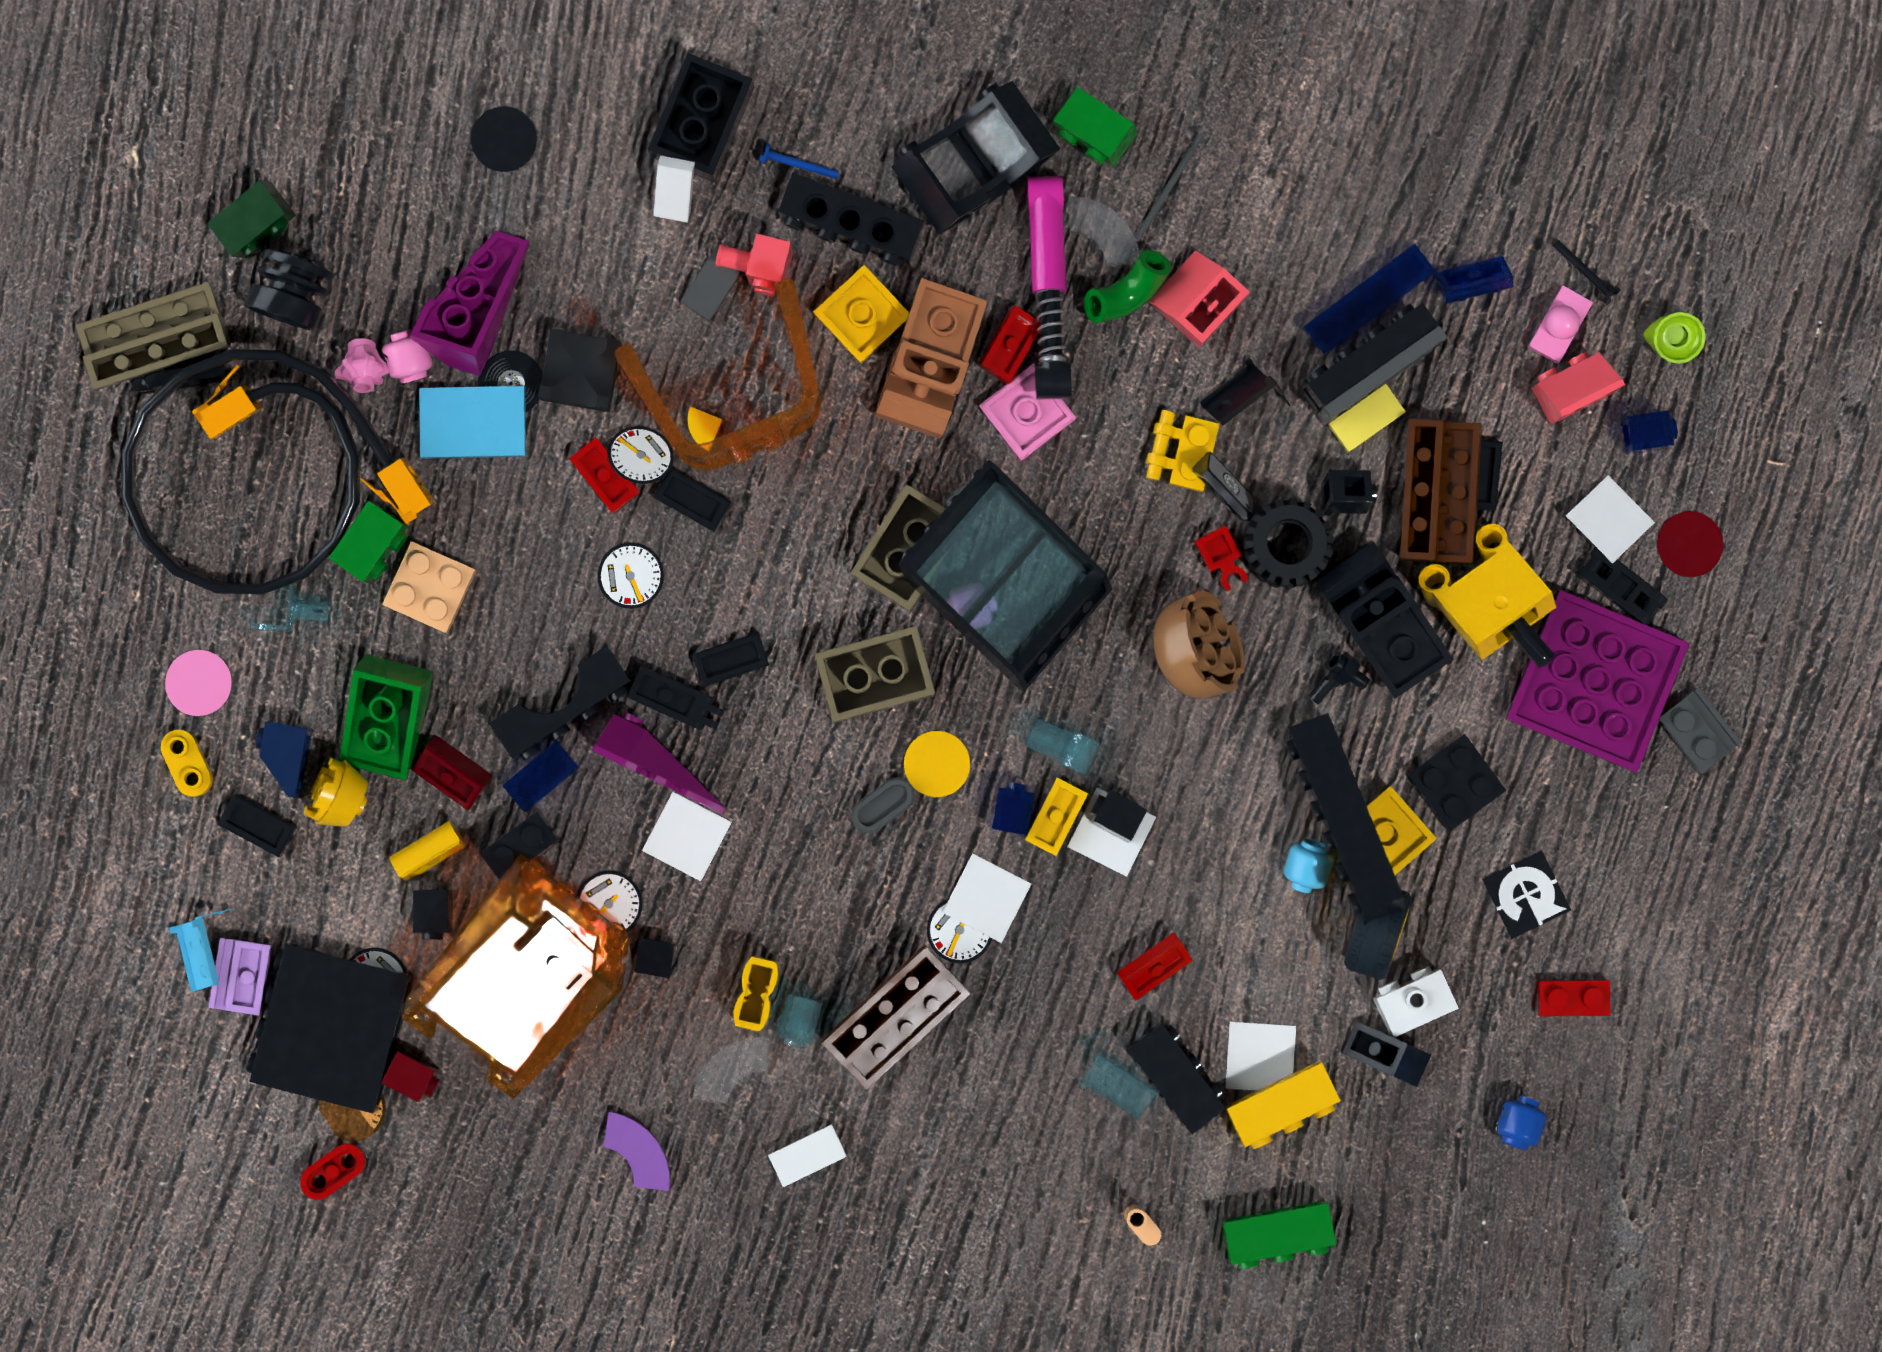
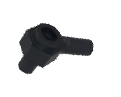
(1341, 670)

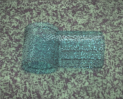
(1070, 749)

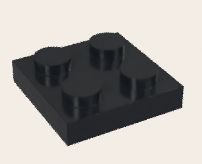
(1456, 782)

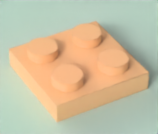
(429, 587)

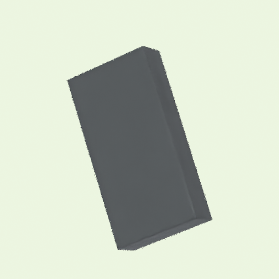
(710, 288)

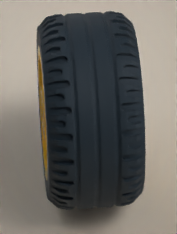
(1376, 942)

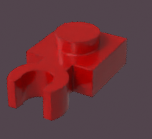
(1219, 552)

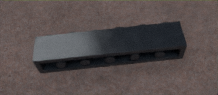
(1346, 819)

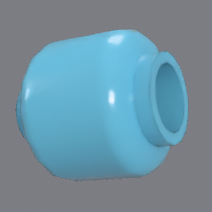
(1308, 865)

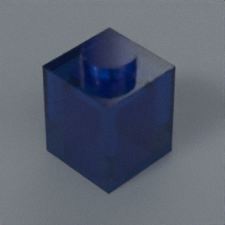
(1649, 432)
(1012, 809)

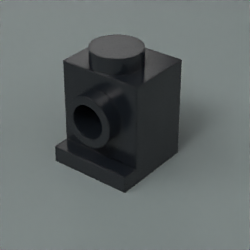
(1352, 482)

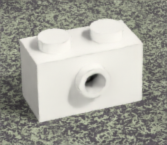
(1415, 1001)

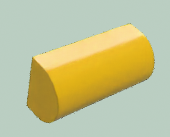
(427, 851)

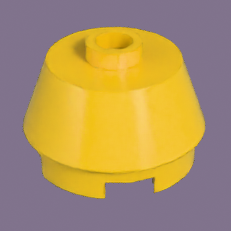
(337, 795)

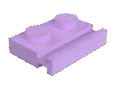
(242, 976)

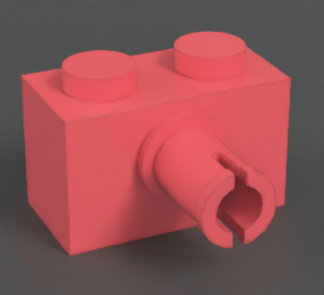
(763, 265)

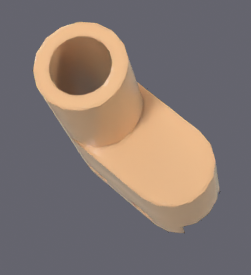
(1146, 1228)

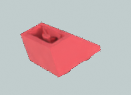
(1199, 298)

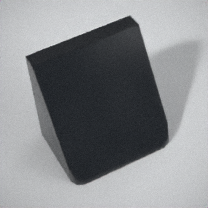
(655, 957)

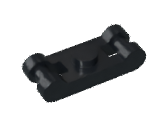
(1622, 587)

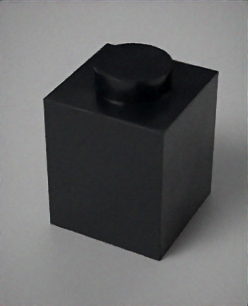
(1117, 815)
(432, 913)

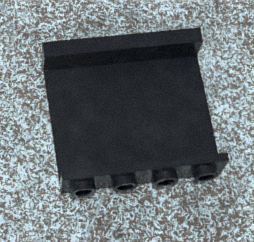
(329, 1028)

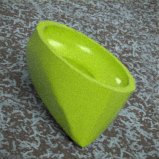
(1676, 337)

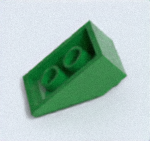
(385, 716)

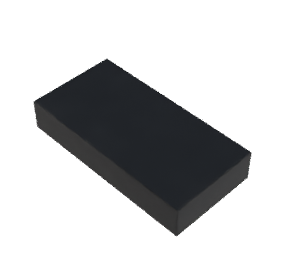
(1489, 475)
(692, 500)
(730, 659)
(257, 825)

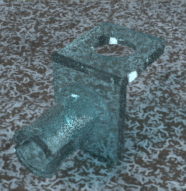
(296, 610)

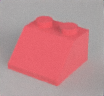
(1576, 387)

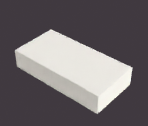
(674, 189)
(807, 1155)

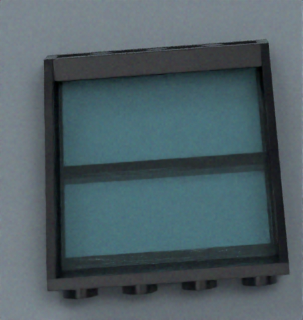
(1005, 575)

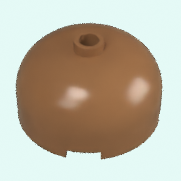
(1185, 648)

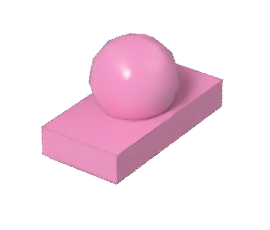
(1560, 324)

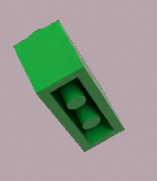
(1278, 1234)

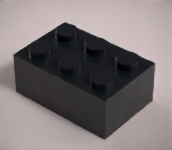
(702, 116)

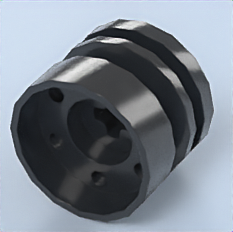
(289, 289)

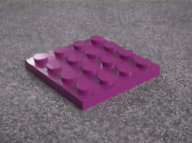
(1601, 685)

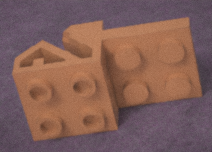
(931, 359)

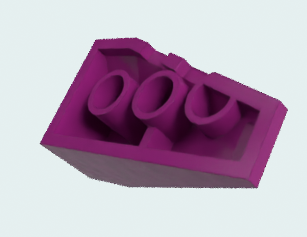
(468, 313)
(641, 752)

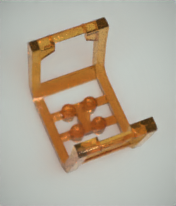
(754, 438)

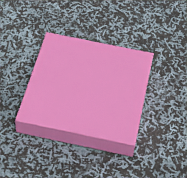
(1023, 419)

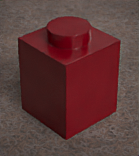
(411, 1076)

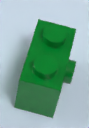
(1094, 128)
(370, 542)

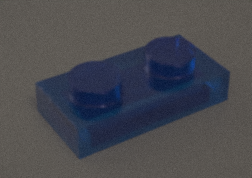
(1474, 279)
(541, 776)

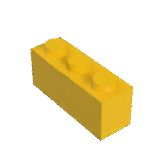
(1283, 1105)

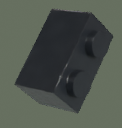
(529, 838)

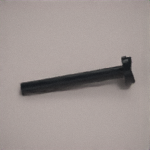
(1589, 274)

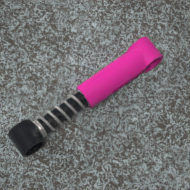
(1048, 283)

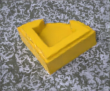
(703, 425)

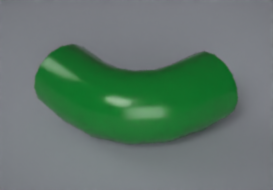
(1131, 291)

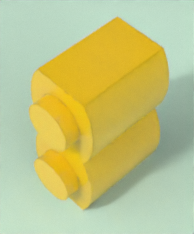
(758, 983)

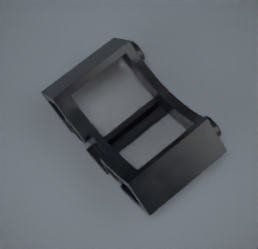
(975, 157)

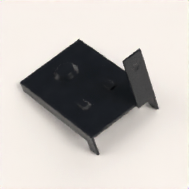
(1239, 393)

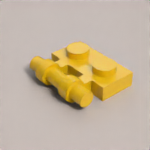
(1194, 440)

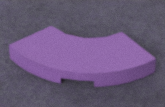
(640, 1150)

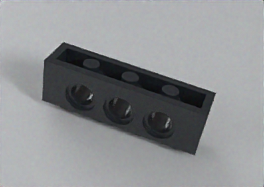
(804, 192)

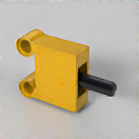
(1494, 599)

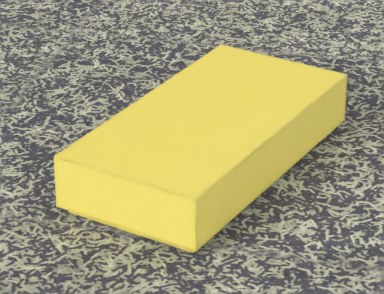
(1366, 418)

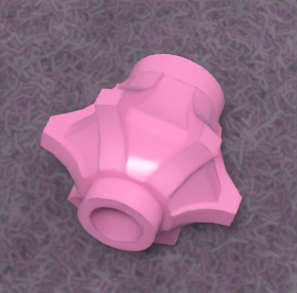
(362, 366)

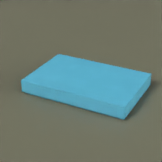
(472, 422)

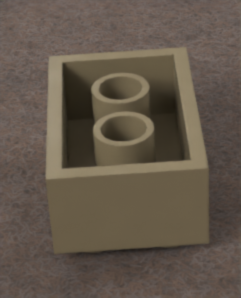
(898, 532)
(875, 674)

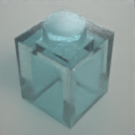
(799, 1020)

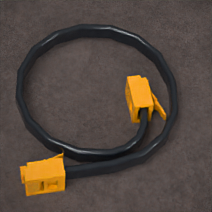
(217, 418)

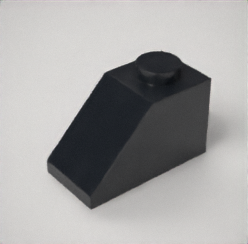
(1386, 1054)

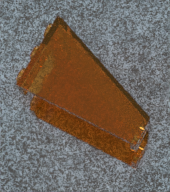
(497, 999)

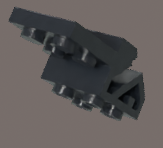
(1383, 619)

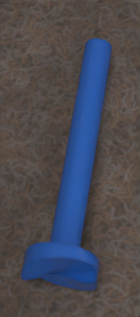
(796, 162)

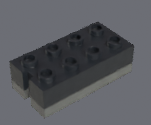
(1375, 363)

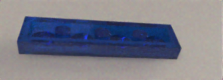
(1369, 299)

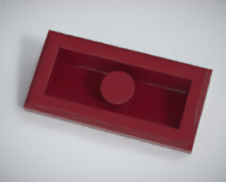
(452, 772)

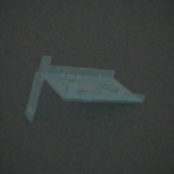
(1117, 1085)

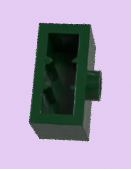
(252, 220)

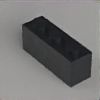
(1177, 1077)

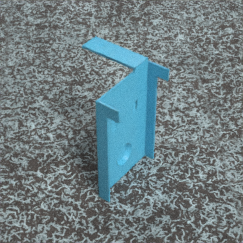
(197, 953)

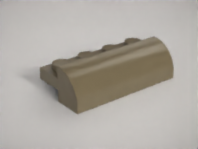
(153, 336)

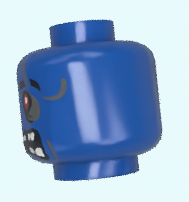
(1521, 1123)

